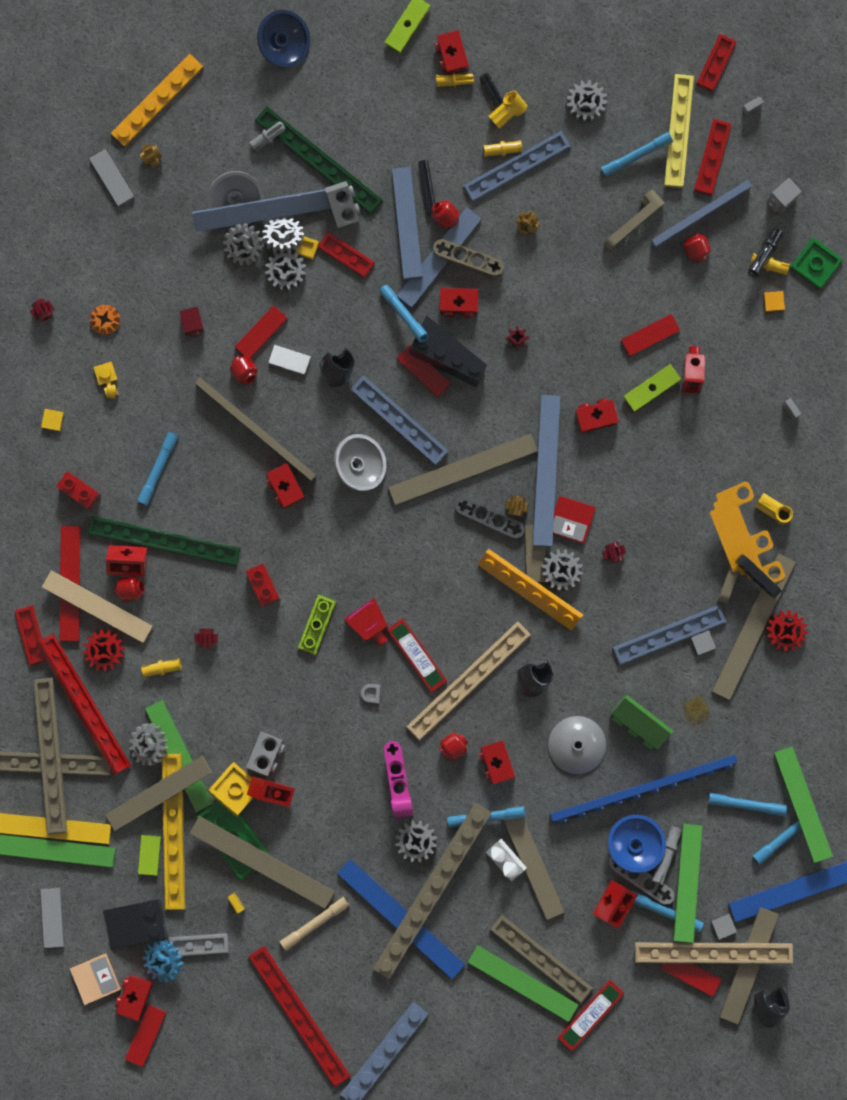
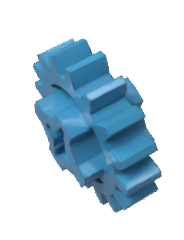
(163, 960)

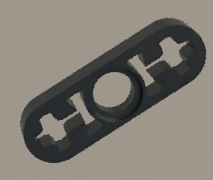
(758, 576)

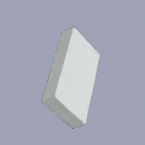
(289, 359)

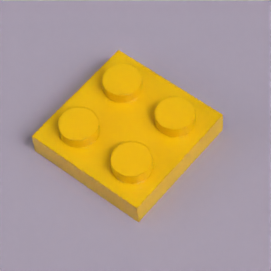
(232, 789)

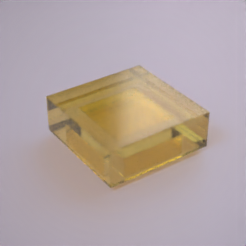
(696, 707)

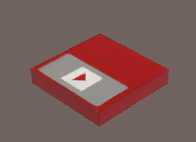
(572, 519)

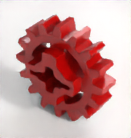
(792, 637)
(109, 643)

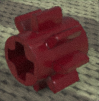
(42, 310)
(513, 341)
(614, 552)
(205, 638)

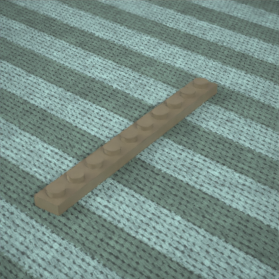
(432, 890)

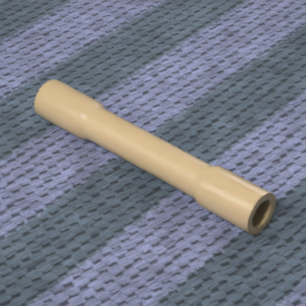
(296, 936)

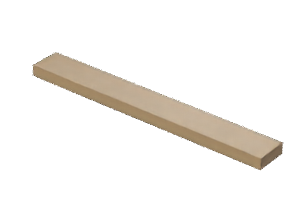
(468, 681)
(714, 953)

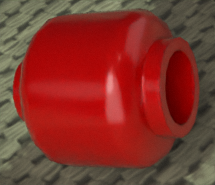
(445, 214)
(697, 247)
(243, 370)
(129, 588)
(453, 746)

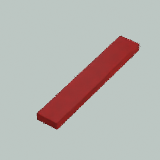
(70, 570)

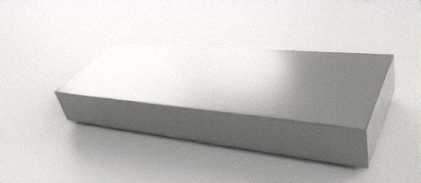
(112, 178)
(52, 917)
(201, 944)

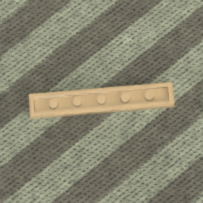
(97, 606)

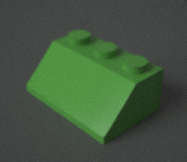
(641, 723)

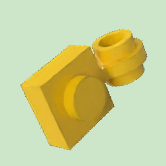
(105, 375)

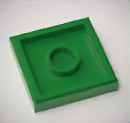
(816, 263)

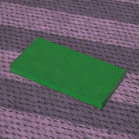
(237, 826)

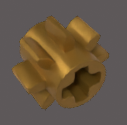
(150, 155)
(528, 222)
(516, 506)

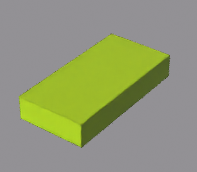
(149, 855)

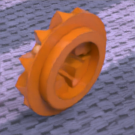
(107, 327)

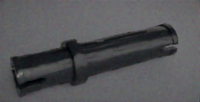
(768, 247)

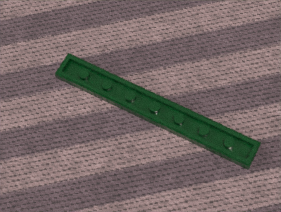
(319, 160)
(164, 540)

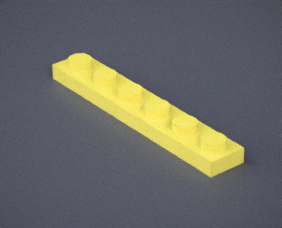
(679, 131)

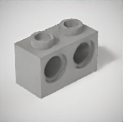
(783, 196)
(339, 205)
(261, 752)

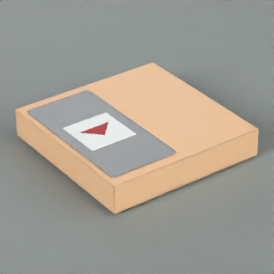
(95, 978)

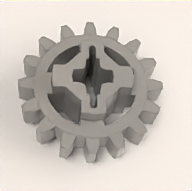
(581, 94)
(283, 235)
(238, 248)
(277, 268)
(556, 562)
(148, 744)
(409, 829)

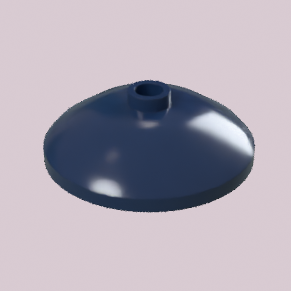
(293, 36)

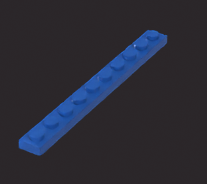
(652, 787)

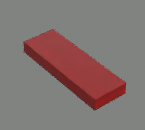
(716, 62)
(346, 255)
(261, 332)
(650, 335)
(424, 372)
(30, 634)
(694, 976)
(145, 1035)

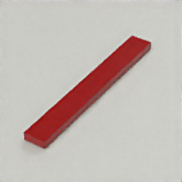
(83, 704)
(299, 1016)

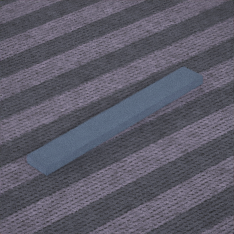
(261, 210)
(546, 471)

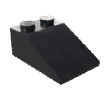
(135, 923)

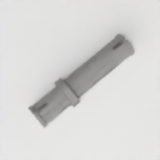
(671, 847)

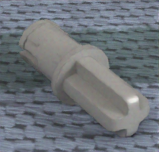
(267, 136)

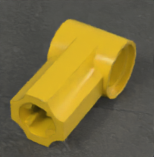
(512, 106)
(772, 508)

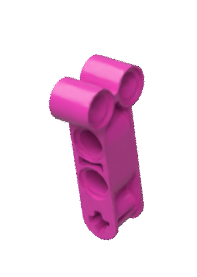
(400, 802)

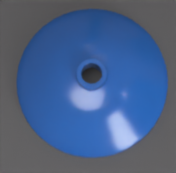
(637, 830)

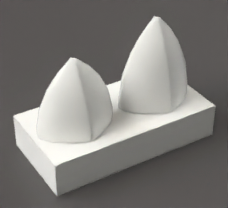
(506, 860)

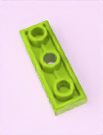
(400, 34)
(661, 381)
(312, 636)

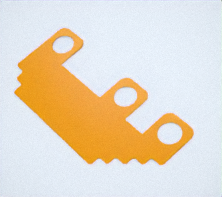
(735, 534)

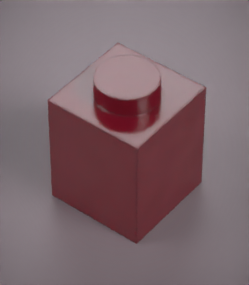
(192, 322)

